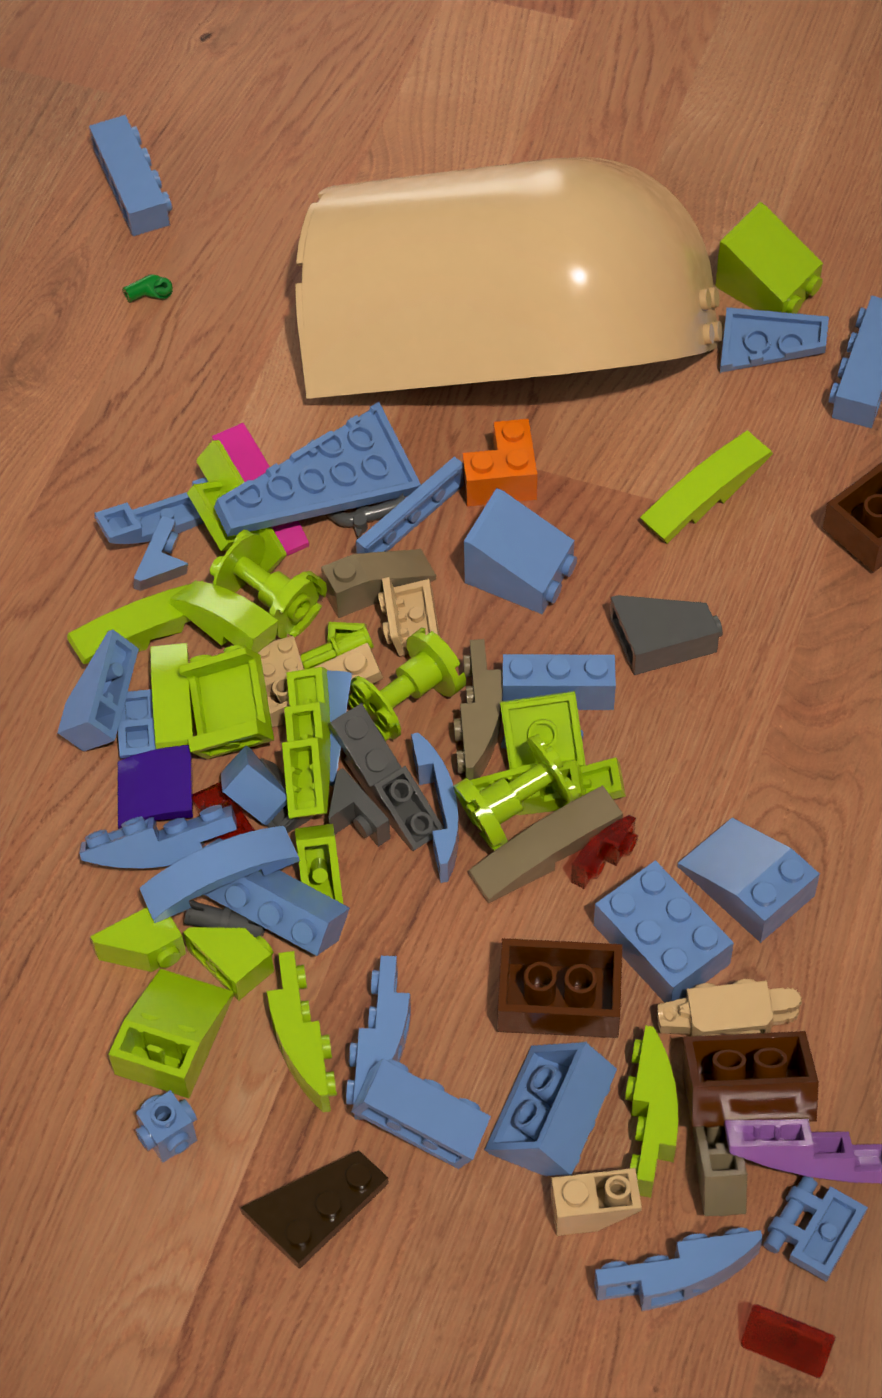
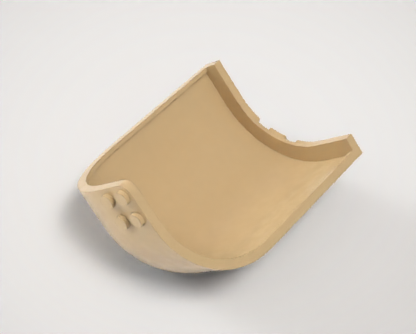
(499, 277)

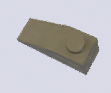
(357, 579)
(720, 1174)

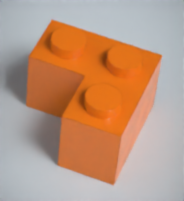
(507, 467)

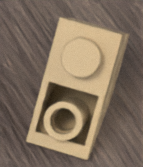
(594, 1200)

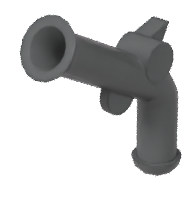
(363, 515)

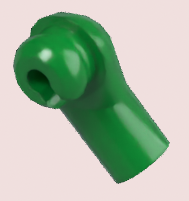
(149, 286)

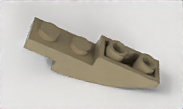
(480, 715)

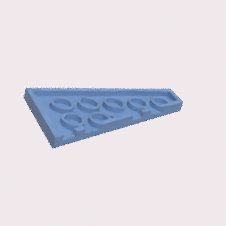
(329, 475)

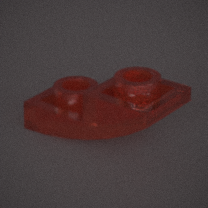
(605, 847)

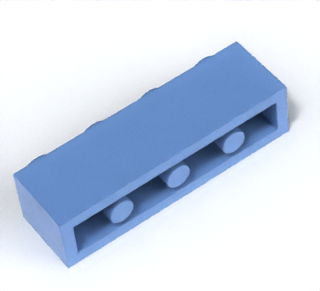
(130, 175)
(860, 389)
(285, 908)

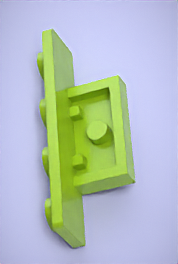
(222, 478)

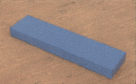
(413, 509)

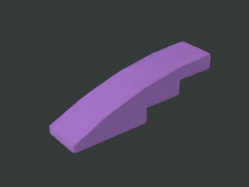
(795, 1149)

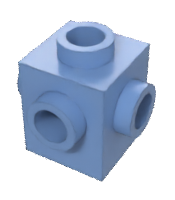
(166, 1125)

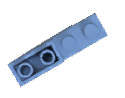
(144, 846)
(386, 1027)
(697, 1268)

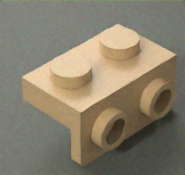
(407, 611)

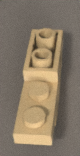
(358, 661)

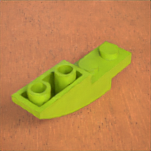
(298, 1037)
(655, 1105)

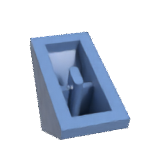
(253, 786)

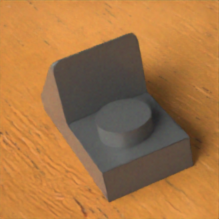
(354, 806)

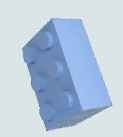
(663, 933)

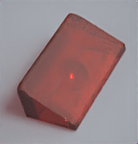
(787, 1341)

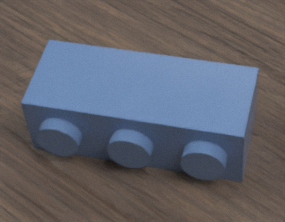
(544, 674)
(421, 1113)

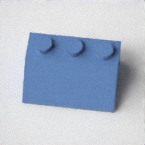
(552, 1108)

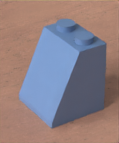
(517, 554)

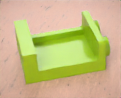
(228, 702)

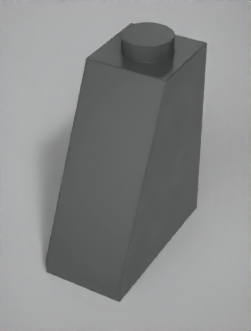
(663, 631)

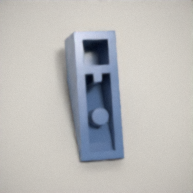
(99, 696)

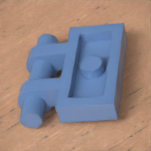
(827, 1234)

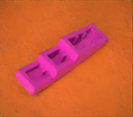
(251, 465)

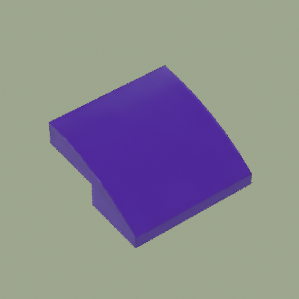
(156, 785)

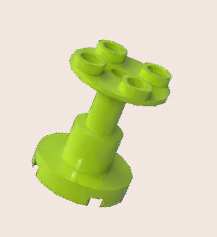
(289, 599)
(430, 667)
(503, 799)

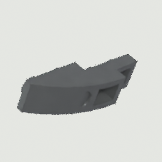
(383, 777)

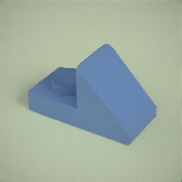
(156, 565)

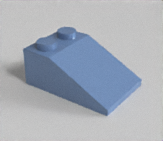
(751, 877)

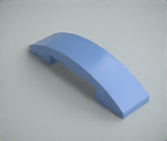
(138, 525)
(432, 769)
(215, 867)

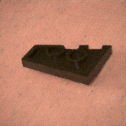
(316, 1207)

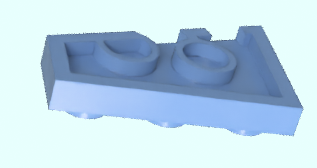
(770, 337)

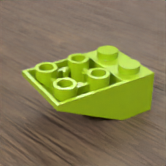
(170, 1032)

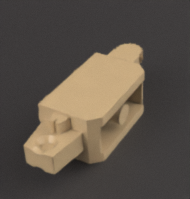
(729, 1009)

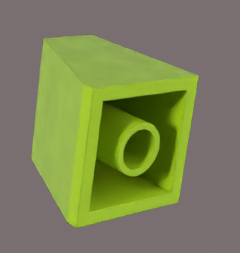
(767, 264)

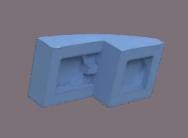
(136, 724)

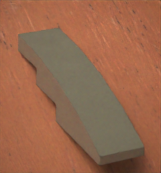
(544, 844)

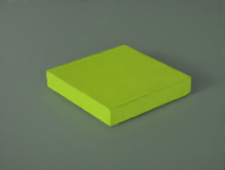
(551, 717)

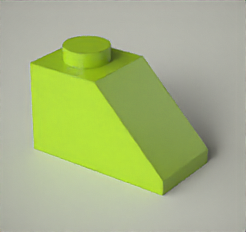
(319, 859)
(140, 942)
(231, 956)

